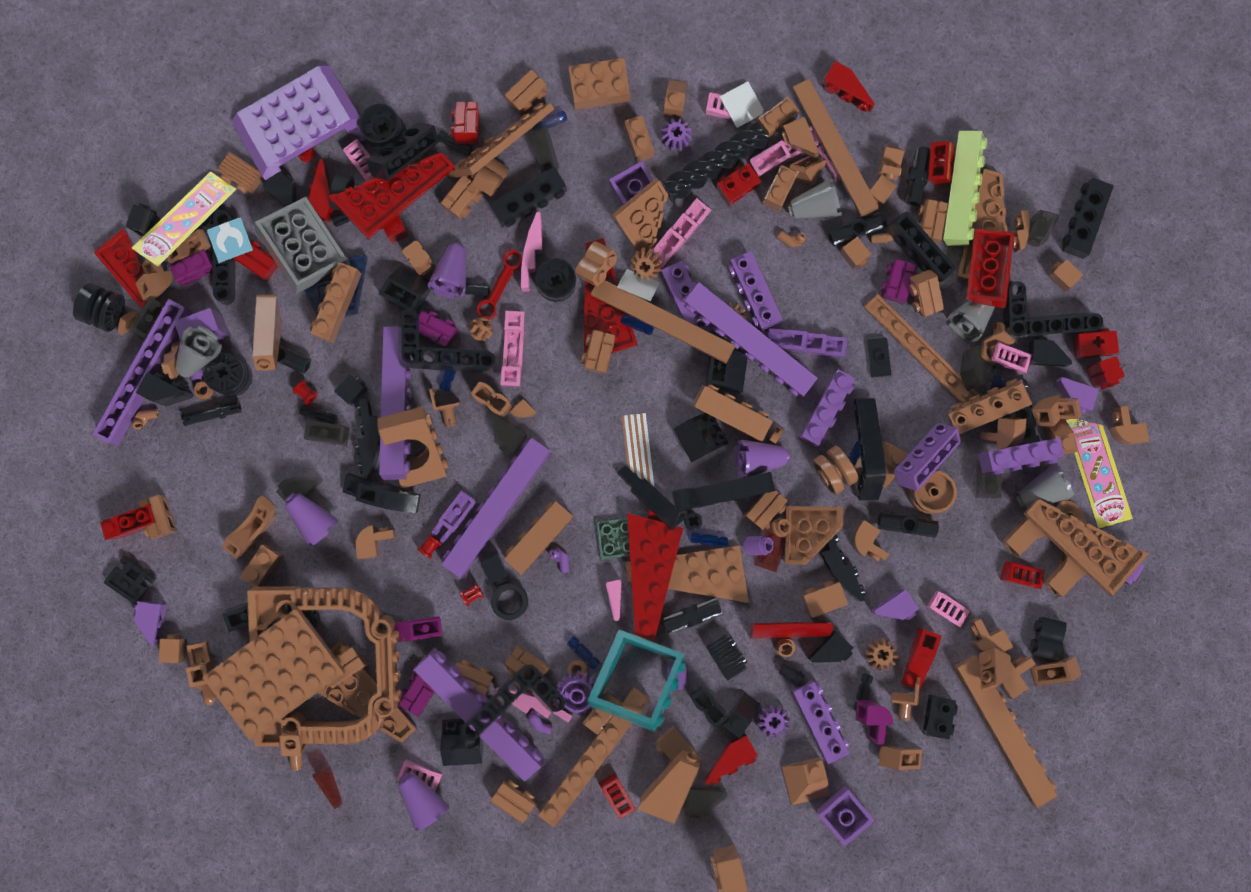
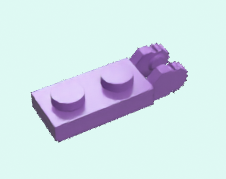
(454, 515)

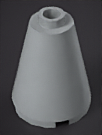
(816, 202)
(970, 320)
(196, 350)
(1047, 486)

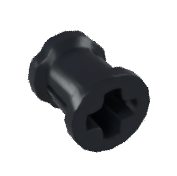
(687, 522)

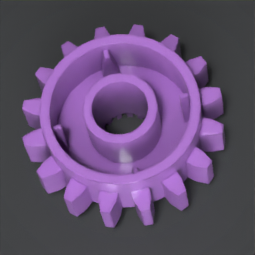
(580, 683)

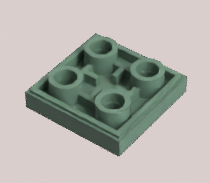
(613, 538)

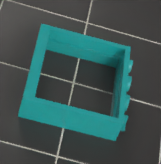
(608, 667)

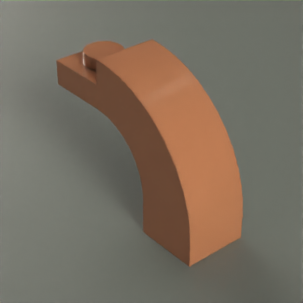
(251, 529)

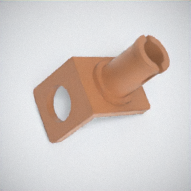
(989, 343)
(447, 410)
(905, 701)
(294, 753)

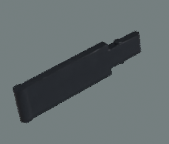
(652, 498)

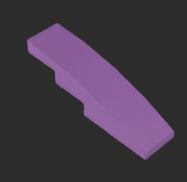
(809, 342)

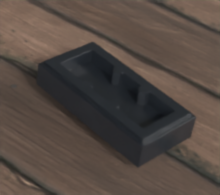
(879, 357)

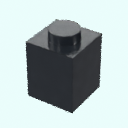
(351, 389)
(495, 570)

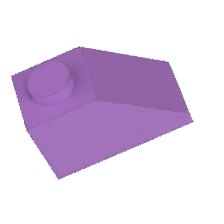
(1073, 389)
(897, 606)
(150, 619)

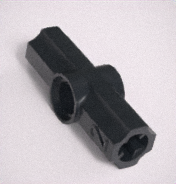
(918, 176)
(868, 225)
(293, 360)
(919, 526)
(692, 615)

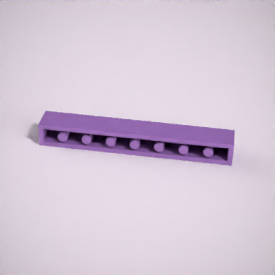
(749, 339)
(149, 359)
(394, 400)
(496, 508)
(466, 700)

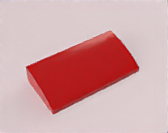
(990, 267)
(790, 630)

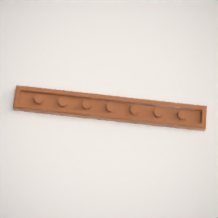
(835, 148)
(664, 321)
(919, 348)

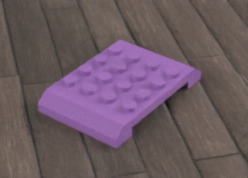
(295, 119)

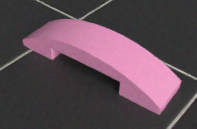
(513, 348)

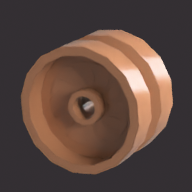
(835, 470)
(943, 498)

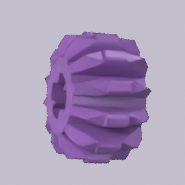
(683, 136)
(768, 718)

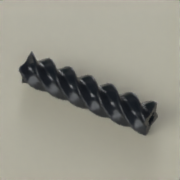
(713, 162)

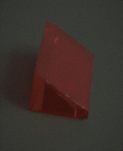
(772, 560)

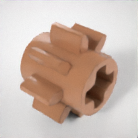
(481, 328)

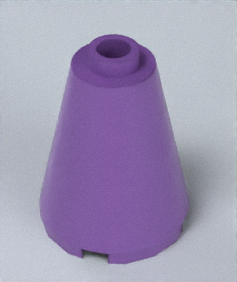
(450, 273)
(758, 457)
(309, 518)
(421, 801)

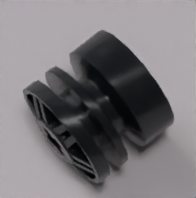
(377, 118)
(554, 269)
(98, 307)
(238, 377)

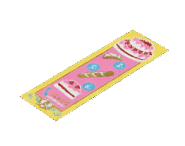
(183, 218)
(1099, 473)

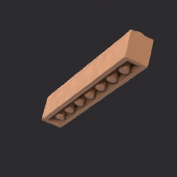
(1007, 734)
(591, 760)

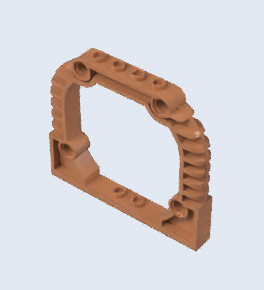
(269, 603)

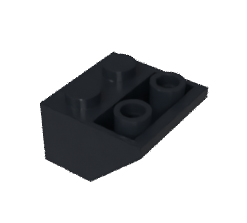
(405, 289)
(728, 375)
(162, 390)
(700, 436)
(455, 749)

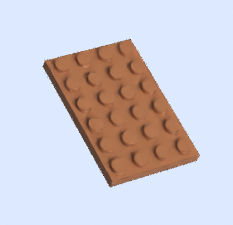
(274, 674)

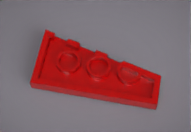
(123, 263)

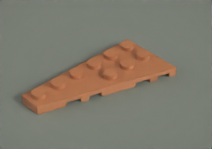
(496, 145)
(989, 216)
(1093, 550)
(709, 573)
(355, 696)

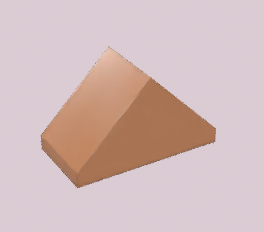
(808, 169)

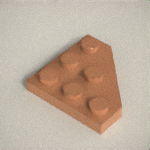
(643, 216)
(810, 531)

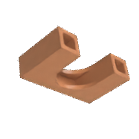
(416, 425)
(1067, 572)

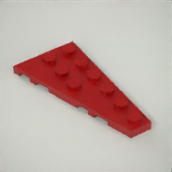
(380, 201)
(604, 317)
(652, 561)

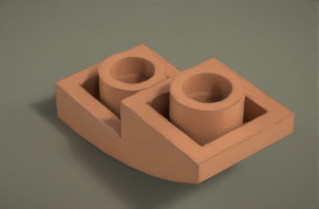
(1021, 223)
(170, 361)

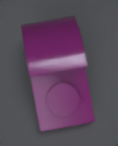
(875, 717)

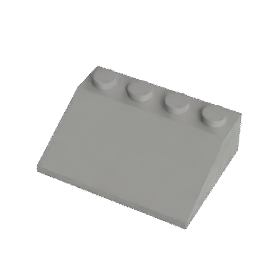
(299, 244)

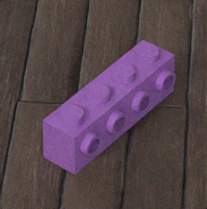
(679, 284)
(755, 291)
(827, 407)
(1021, 455)
(927, 456)
(820, 721)

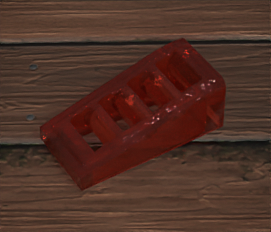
(327, 783)

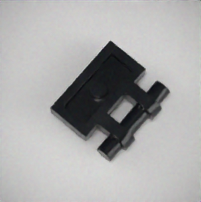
(126, 585)

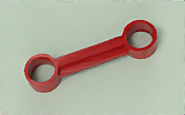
(500, 284)

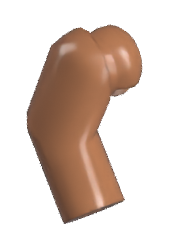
(881, 238)
(792, 241)
(143, 416)
(208, 695)

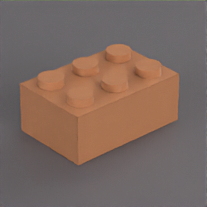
(599, 83)
(728, 870)

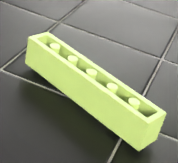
(964, 188)

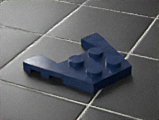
(316, 292)

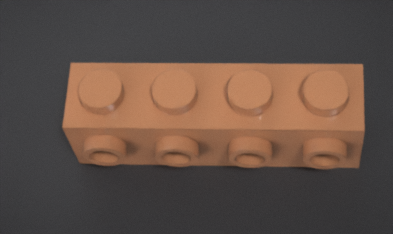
(336, 302)
(990, 406)
(732, 413)
(539, 537)

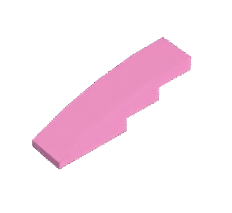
(777, 156)
(681, 231)
(533, 246)
(527, 701)

